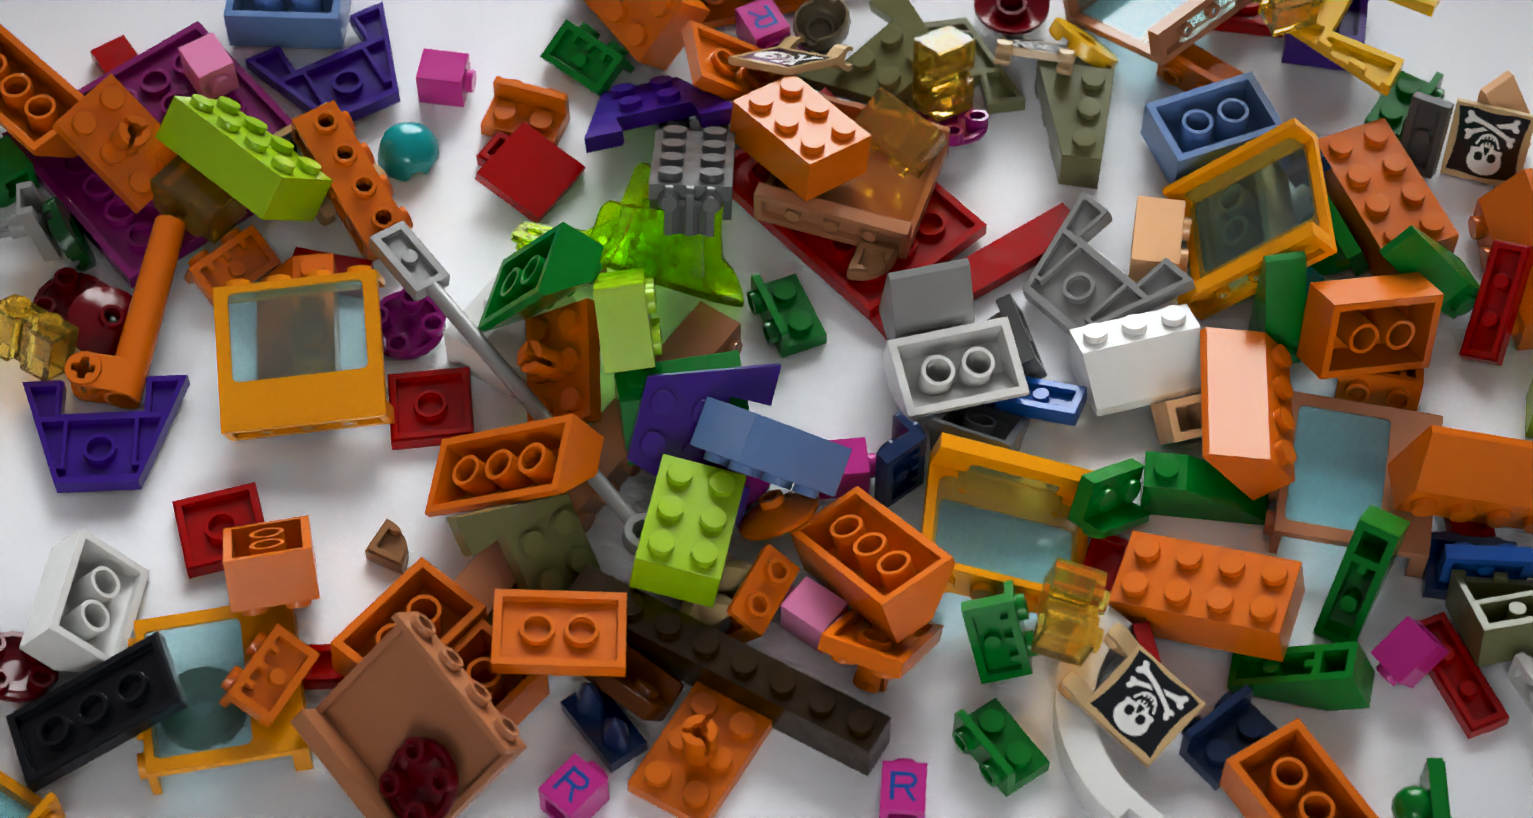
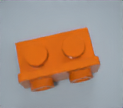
(1195, 69)
(517, 102)
(239, 257)
(1387, 389)
(760, 594)
(269, 676)

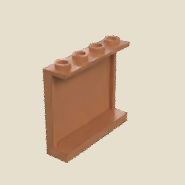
(870, 208)
(404, 691)

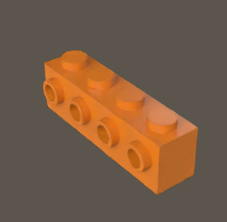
(357, 191)

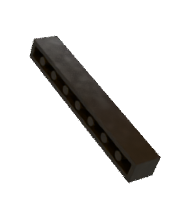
(790, 698)

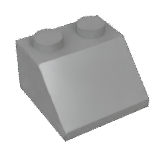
(927, 299)

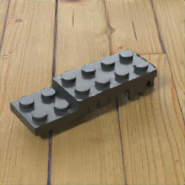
(692, 175)

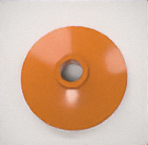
(777, 515)

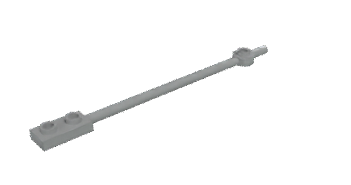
(425, 276)

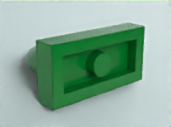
(1348, 252)

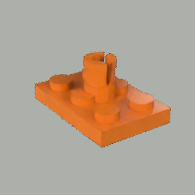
(708, 63)
(116, 140)
(564, 360)
(559, 632)
(878, 657)
(700, 754)

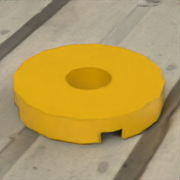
(1084, 44)

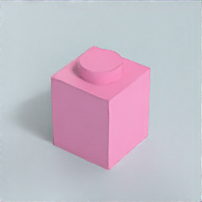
(208, 67)
(810, 611)

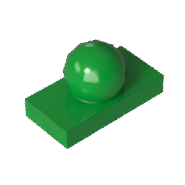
(1429, 799)

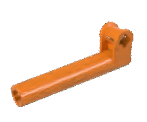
(123, 377)

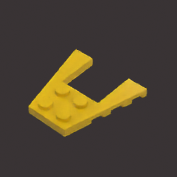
(1361, 60)

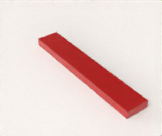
(1007, 255)

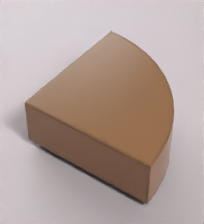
(871, 261)
(389, 548)

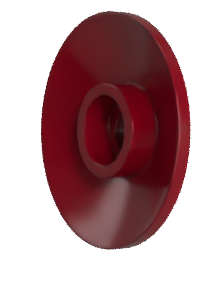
(1012, 16)
(88, 313)

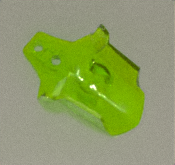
(636, 239)

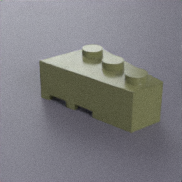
(1075, 119)
(1492, 615)

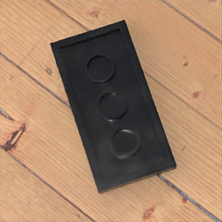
(96, 711)

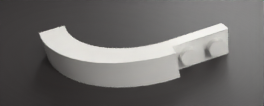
(1079, 746)

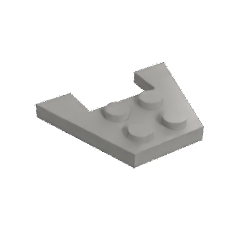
(1082, 287)

